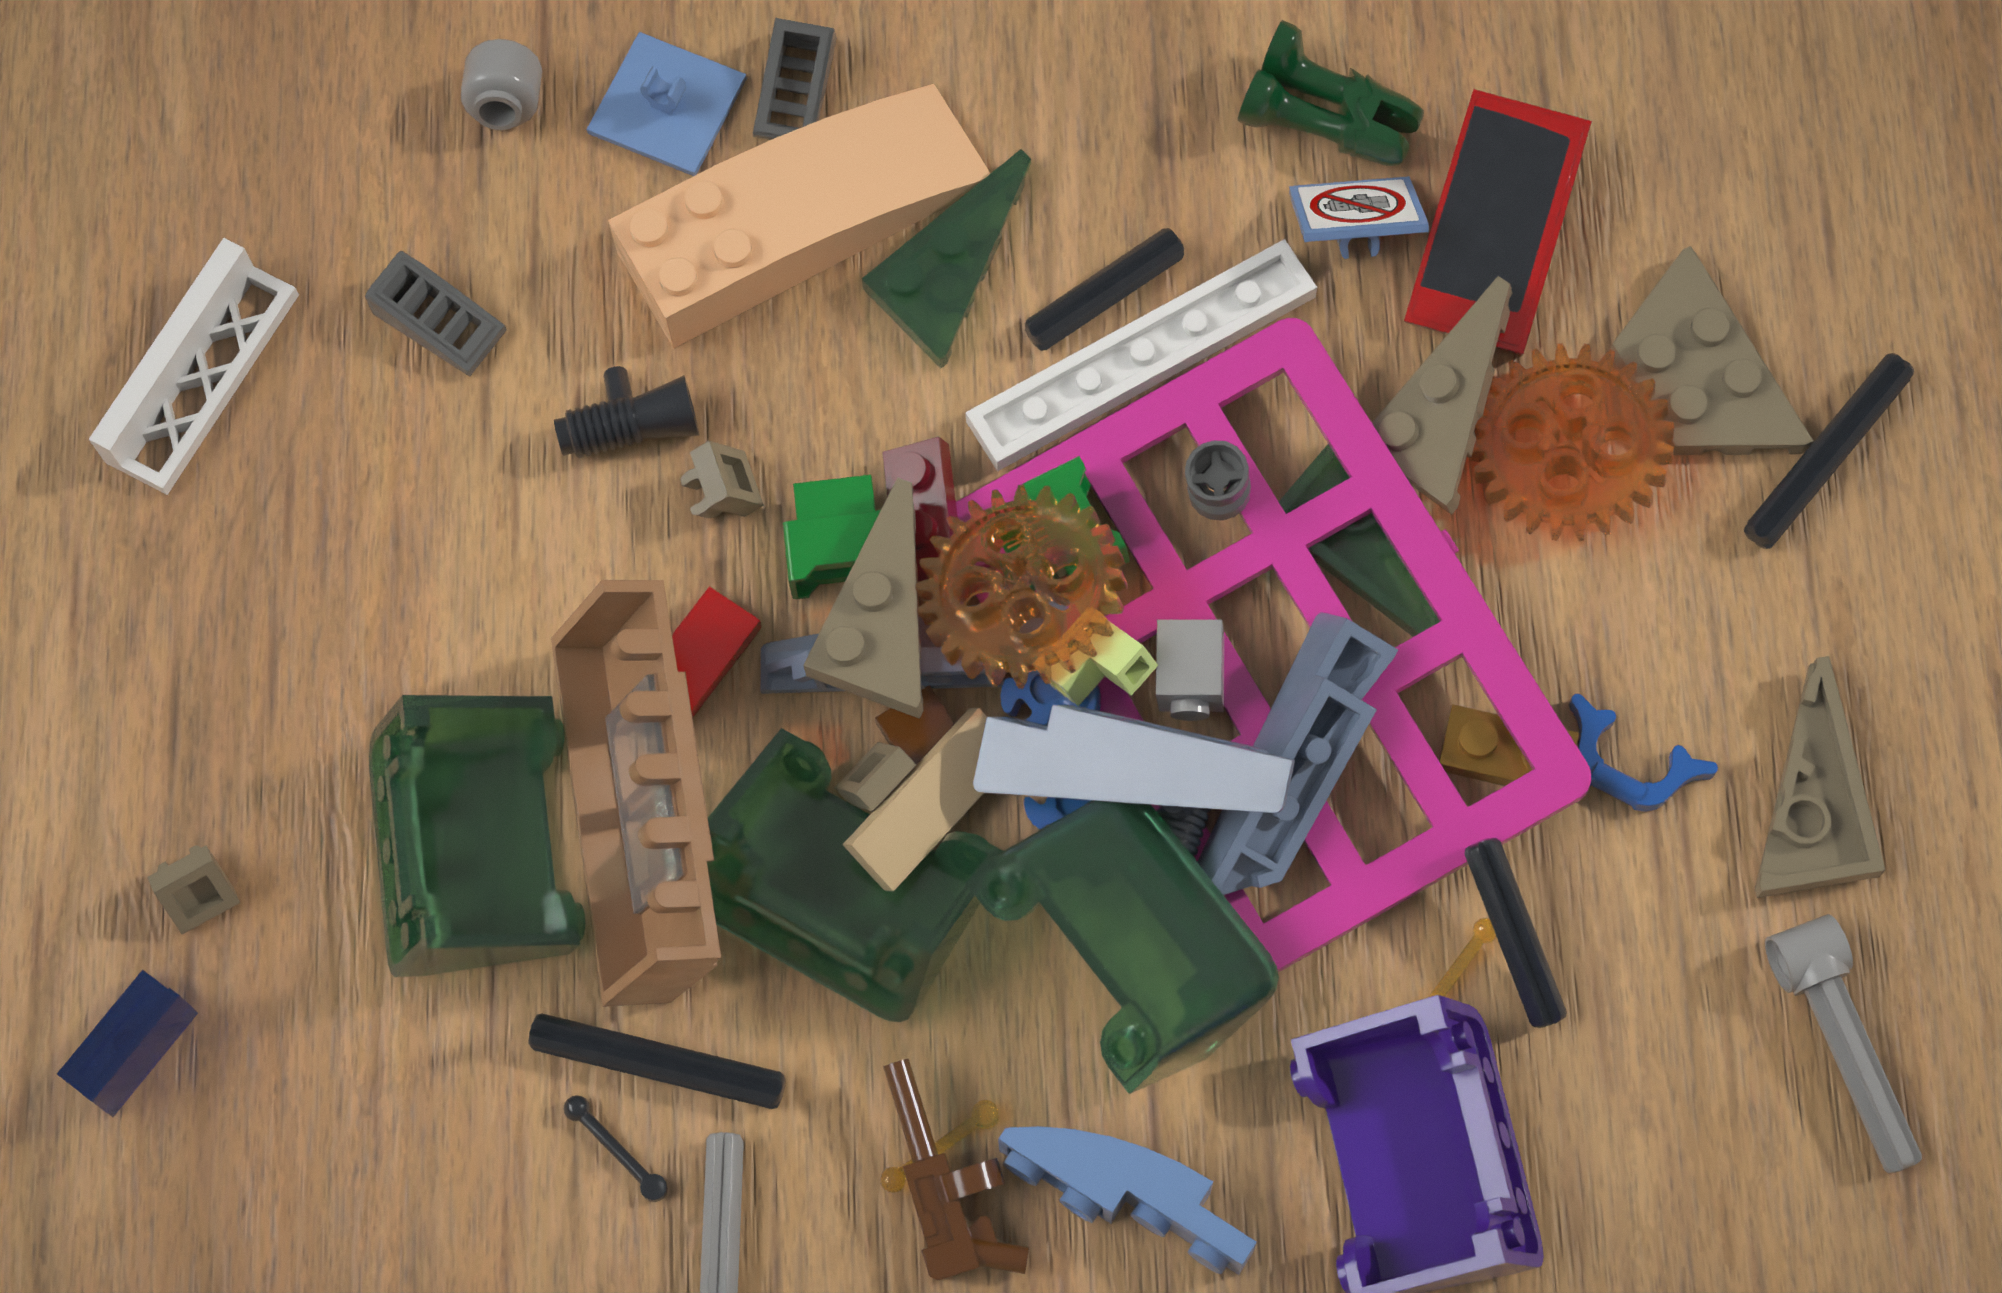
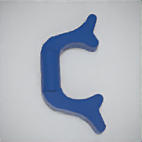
(1621, 786)

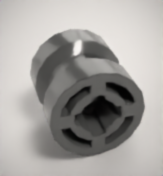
(1215, 466)

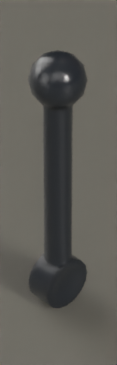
(651, 1185)

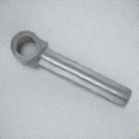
(1812, 963)

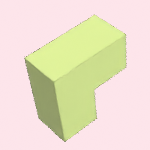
(1117, 658)

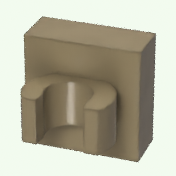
(725, 480)
(875, 776)
(193, 889)

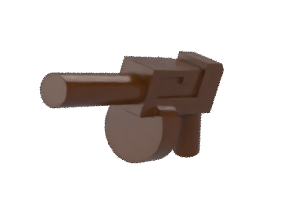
(938, 1191)

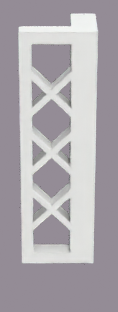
(174, 357)

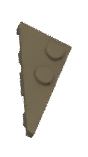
(1436, 411)
(873, 628)
(1821, 811)

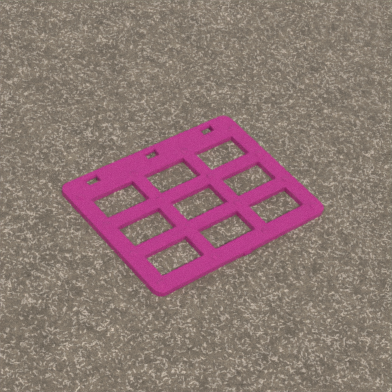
(1282, 544)

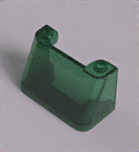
(468, 834)
(810, 904)
(1146, 929)

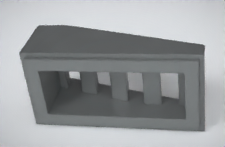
(800, 36)
(396, 302)

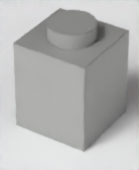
(1190, 668)

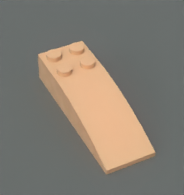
(793, 208)

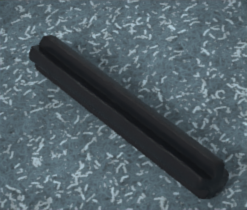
(1828, 451)
(657, 1061)

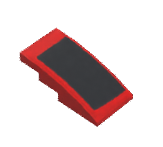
(1498, 213)

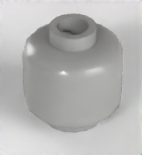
(501, 84)

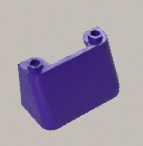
(1421, 1148)

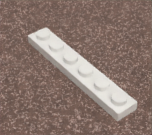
(1140, 355)

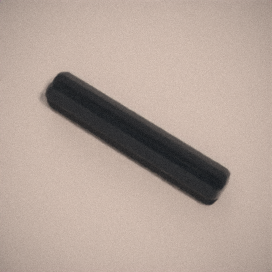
(1104, 289)
(1515, 932)

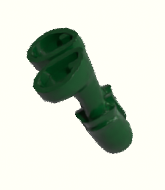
(1368, 111)

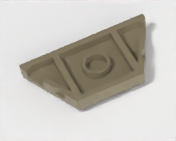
(1706, 368)

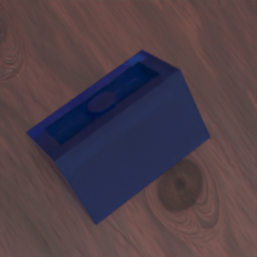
(127, 1043)

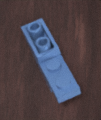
(1105, 1172)

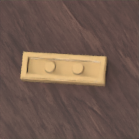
(921, 806)

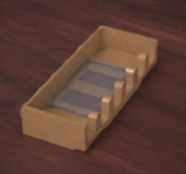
(645, 803)

